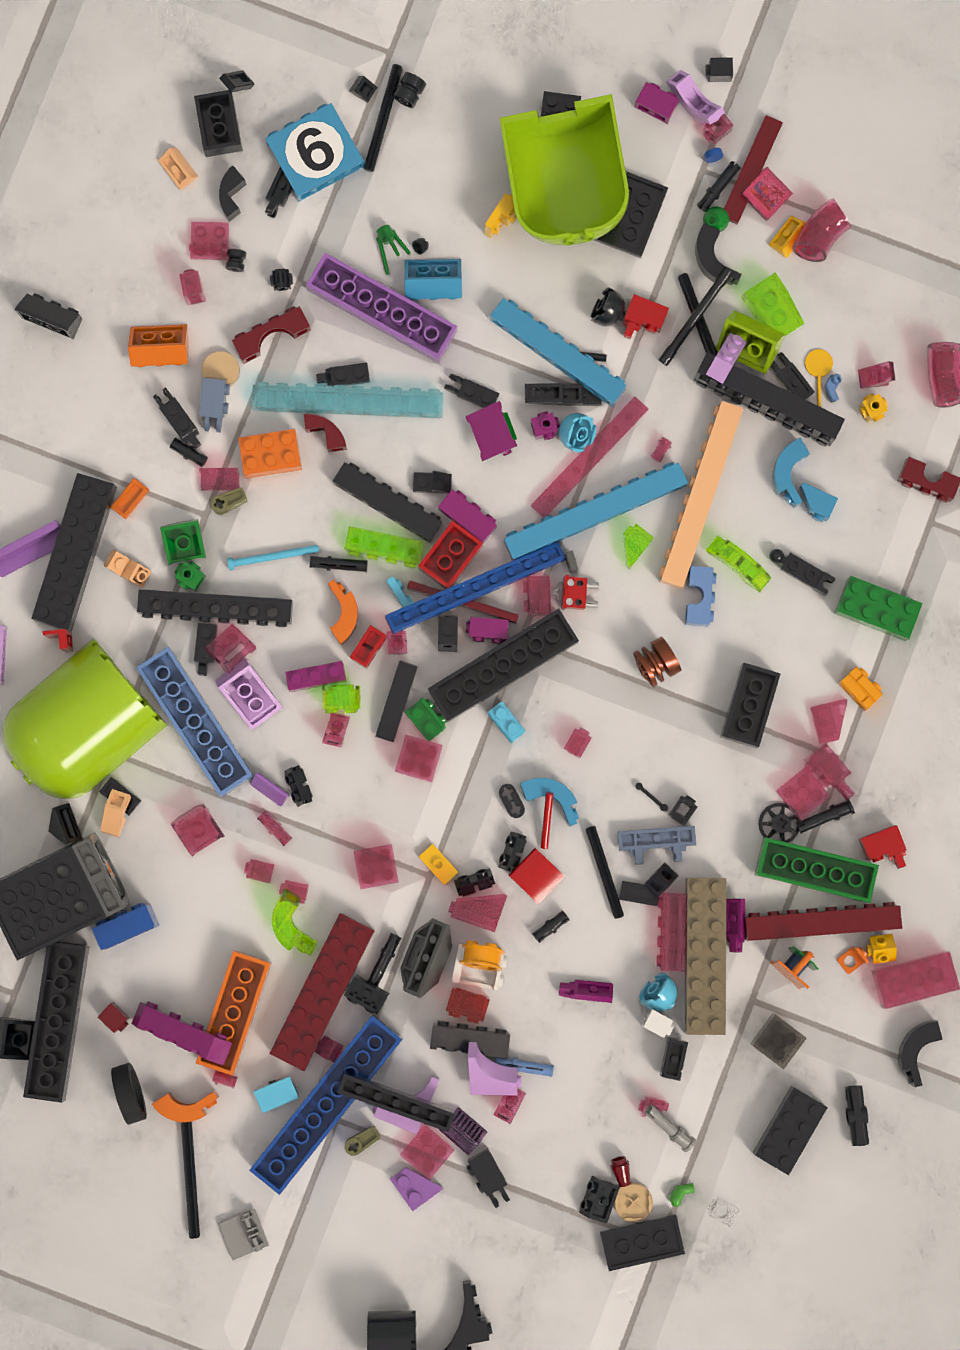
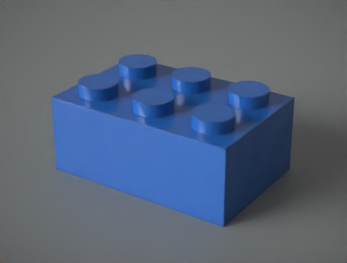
(125, 926)

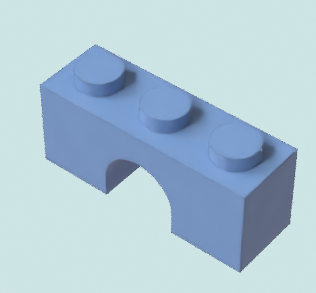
(701, 613)

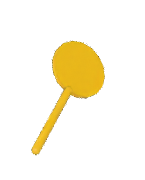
(818, 364)

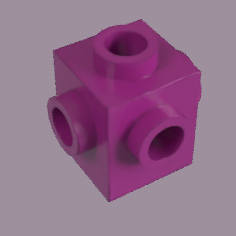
(545, 432)

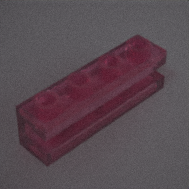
(672, 932)

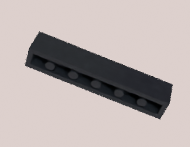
(387, 502)
(395, 1101)

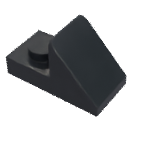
(432, 482)

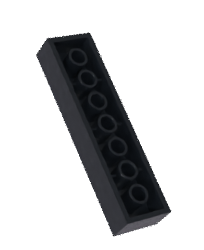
(773, 402)
(74, 552)
(503, 665)
(56, 1022)

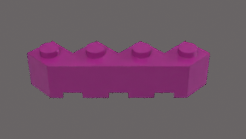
(185, 1035)

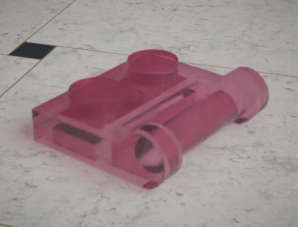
(225, 644)

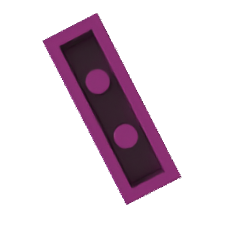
(467, 515)
(316, 676)

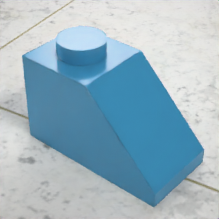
(817, 502)

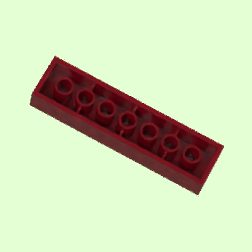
(322, 992)

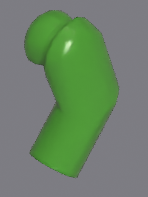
(679, 1192)

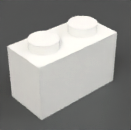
(657, 1023)

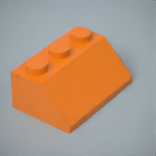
(158, 345)

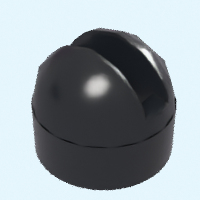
(420, 245)

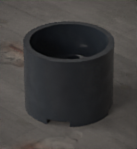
(391, 1330)

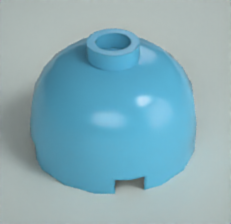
(577, 431)
(659, 994)

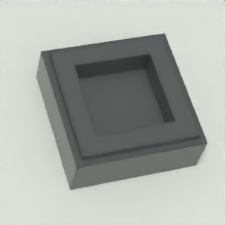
(571, 562)

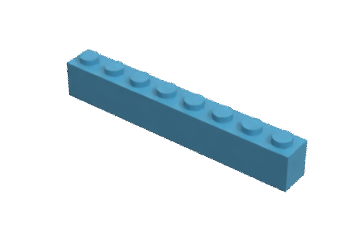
(558, 352)

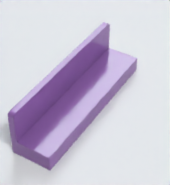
(28, 548)

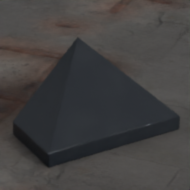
(64, 825)

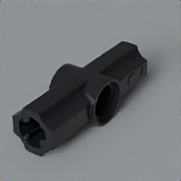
(857, 1115)

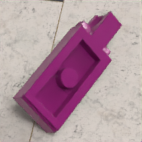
(735, 924)
(587, 991)

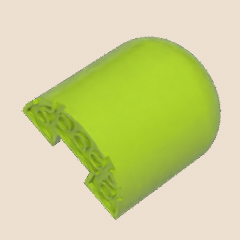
(567, 171)
(78, 725)

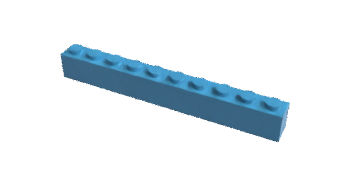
(596, 511)

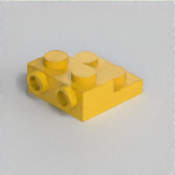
(503, 213)

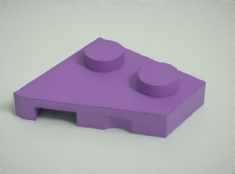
(414, 1187)

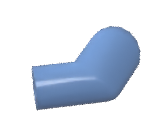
(831, 385)

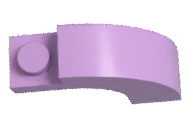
(693, 100)

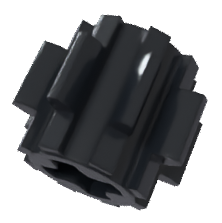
(281, 279)

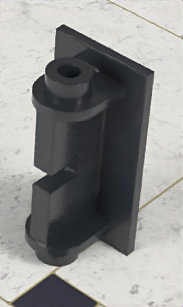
(294, 778)
(508, 859)
(482, 878)

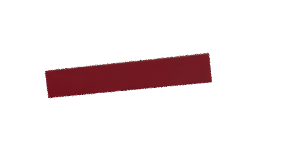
(752, 166)
(472, 605)

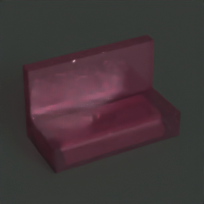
(219, 479)

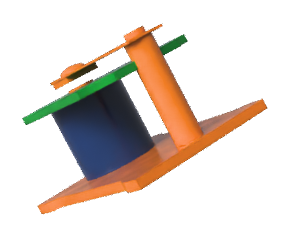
(795, 966)

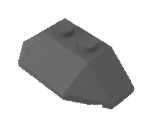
(426, 957)

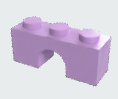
(726, 357)

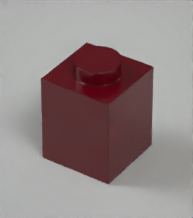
(114, 1018)

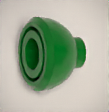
(716, 217)

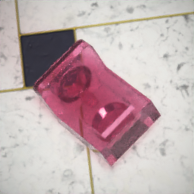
(397, 642)
(329, 1048)

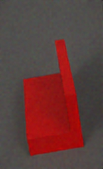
(64, 636)

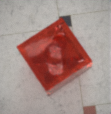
(467, 1004)

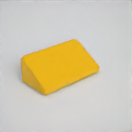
(786, 236)

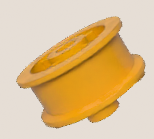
(482, 957)

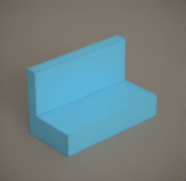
(276, 1094)

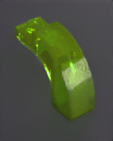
(740, 562)
(284, 927)

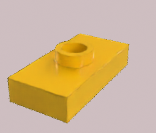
(438, 864)

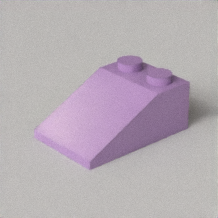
(248, 694)

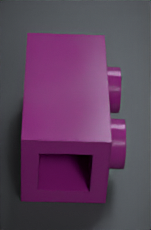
(487, 629)

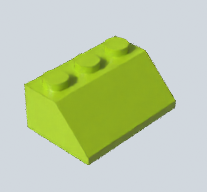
(761, 340)

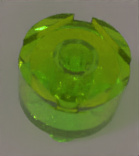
(341, 697)

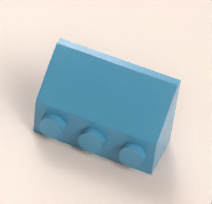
(433, 279)

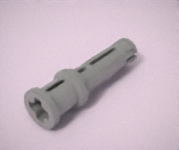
(675, 1133)

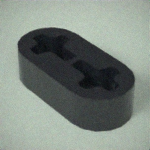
(516, 799)

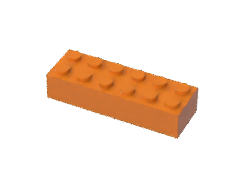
(237, 1006)

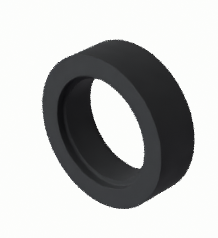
(128, 1093)

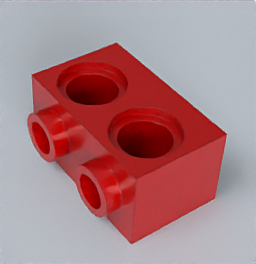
(368, 647)

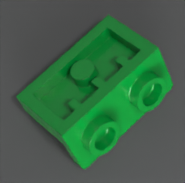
(426, 719)

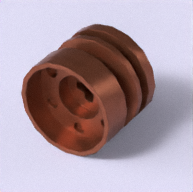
(657, 661)

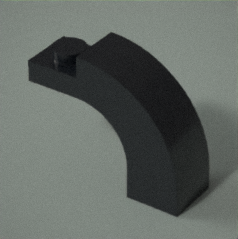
(706, 257)
(912, 1044)

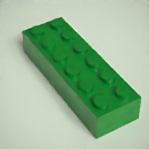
(816, 870)

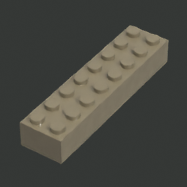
(705, 956)

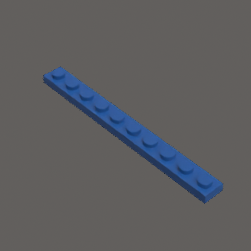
(475, 587)

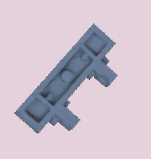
(672, 838)

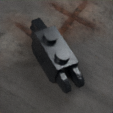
(178, 419)

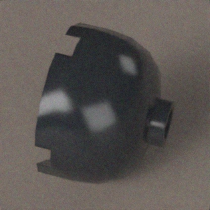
(609, 308)

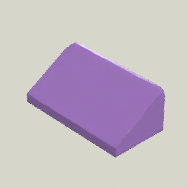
(269, 789)

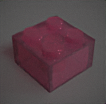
(418, 758)
(376, 866)

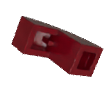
(334, 437)

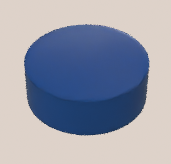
(713, 155)

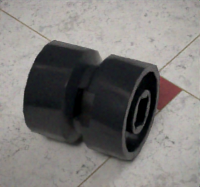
(410, 89)

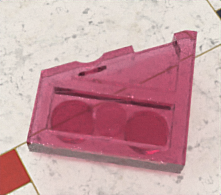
(828, 720)

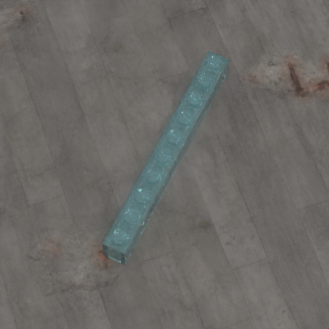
(347, 400)

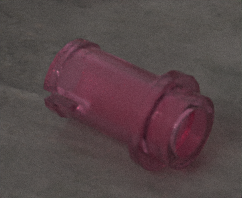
(661, 449)
(224, 1079)

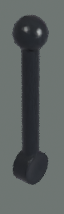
(663, 807)

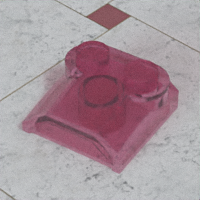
(197, 829)

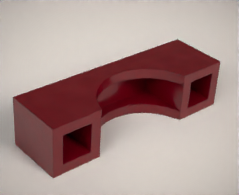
(292, 323)

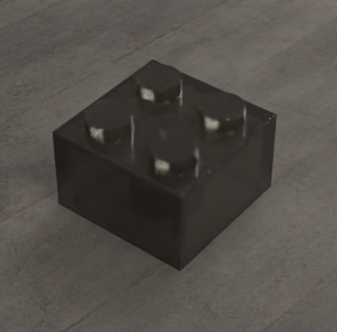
(778, 1041)

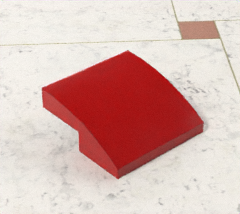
(536, 875)

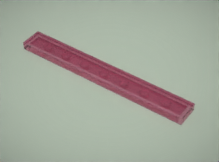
(589, 457)

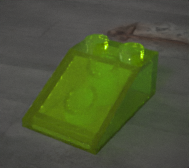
(773, 305)

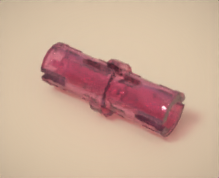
(274, 828)

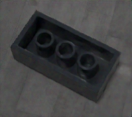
(750, 705)
(789, 1130)

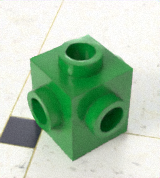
(194, 580)

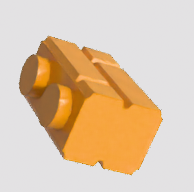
(861, 688)

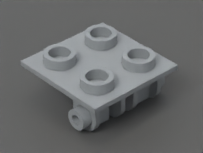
(243, 1234)

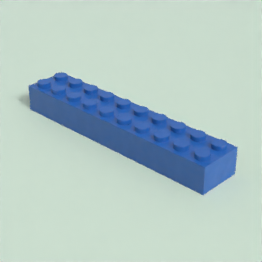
(324, 1106)

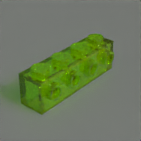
(384, 546)

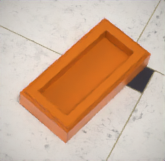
(129, 498)

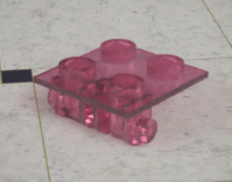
(209, 240)

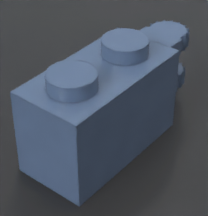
(213, 401)

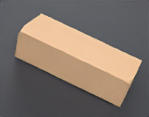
(177, 167)

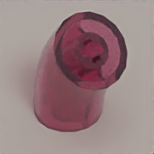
(821, 232)
(944, 373)

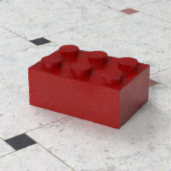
(450, 555)

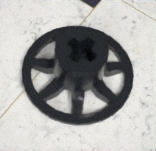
(779, 823)

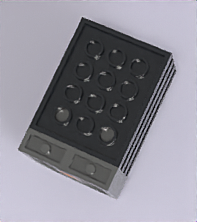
(59, 896)

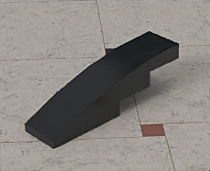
(560, 395)
(396, 701)

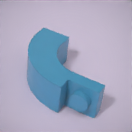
(782, 469)
(539, 786)

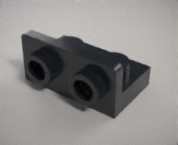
(366, 994)
(599, 1199)

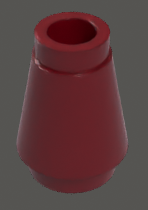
(621, 1170)

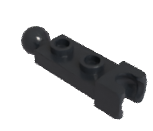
(802, 571)

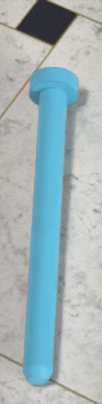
(271, 556)

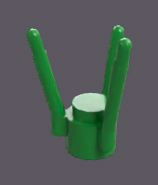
(387, 235)

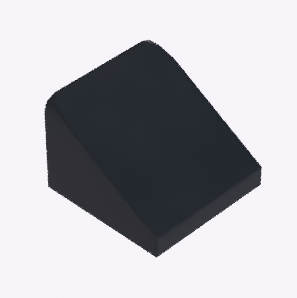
(363, 88)

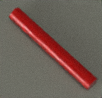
(546, 820)

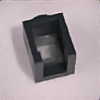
(683, 810)

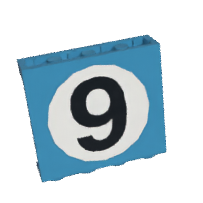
(315, 151)

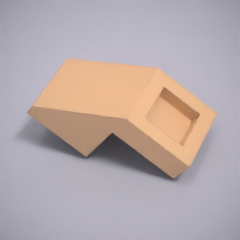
(127, 568)
(113, 815)

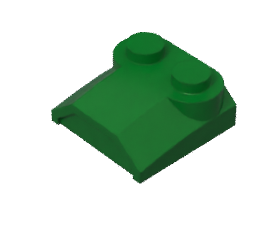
(183, 541)

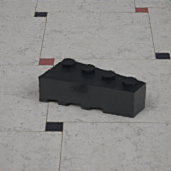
(458, 1038)

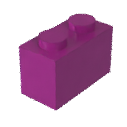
(657, 102)

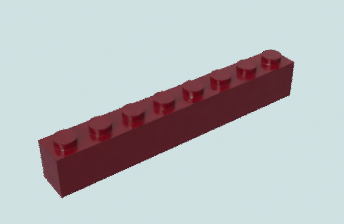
(823, 922)

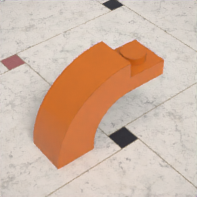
(349, 613)
(181, 1112)

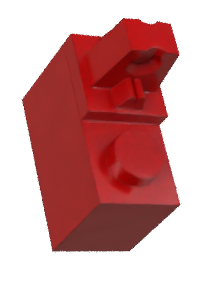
(644, 313)
(887, 843)

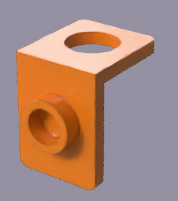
(859, 955)

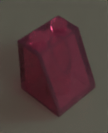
(479, 910)

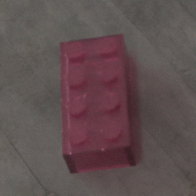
(915, 979)

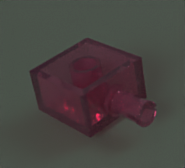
(829, 770)

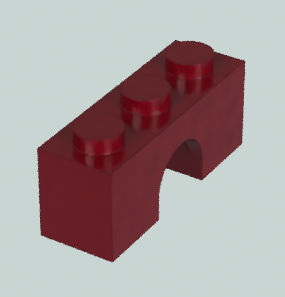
(913, 476)

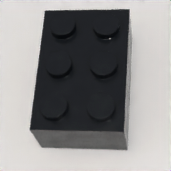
(218, 123)

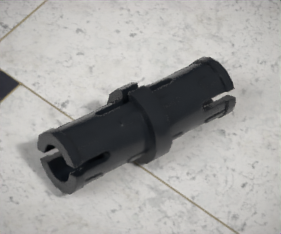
(188, 452)
(551, 926)

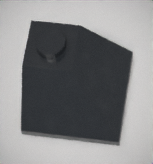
(15, 1038)

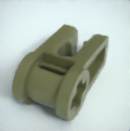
(231, 500)
(364, 1139)

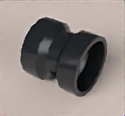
(235, 260)

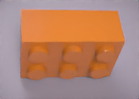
(270, 453)

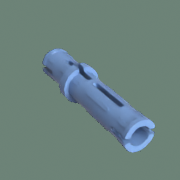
(547, 1070)

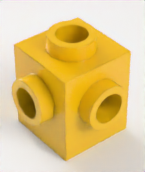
(868, 412)
(882, 948)

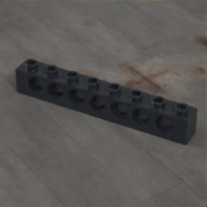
(147, 598)

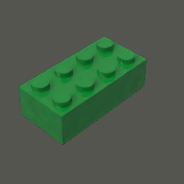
(878, 608)

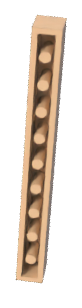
(701, 495)

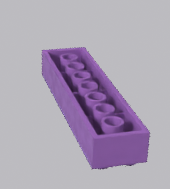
(381, 308)

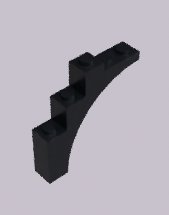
(470, 1328)

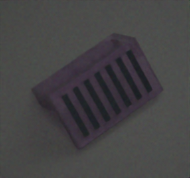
(465, 1131)

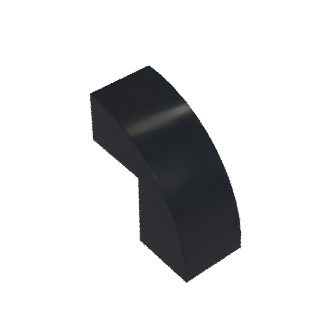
(230, 185)

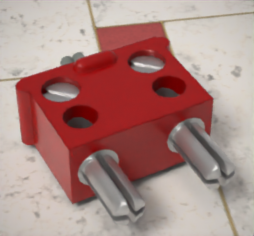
(572, 592)

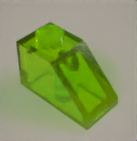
(635, 543)

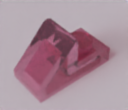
(876, 375)
(336, 730)
(509, 1106)

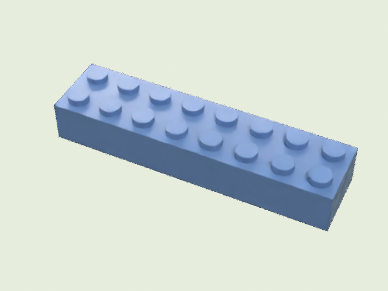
(195, 722)

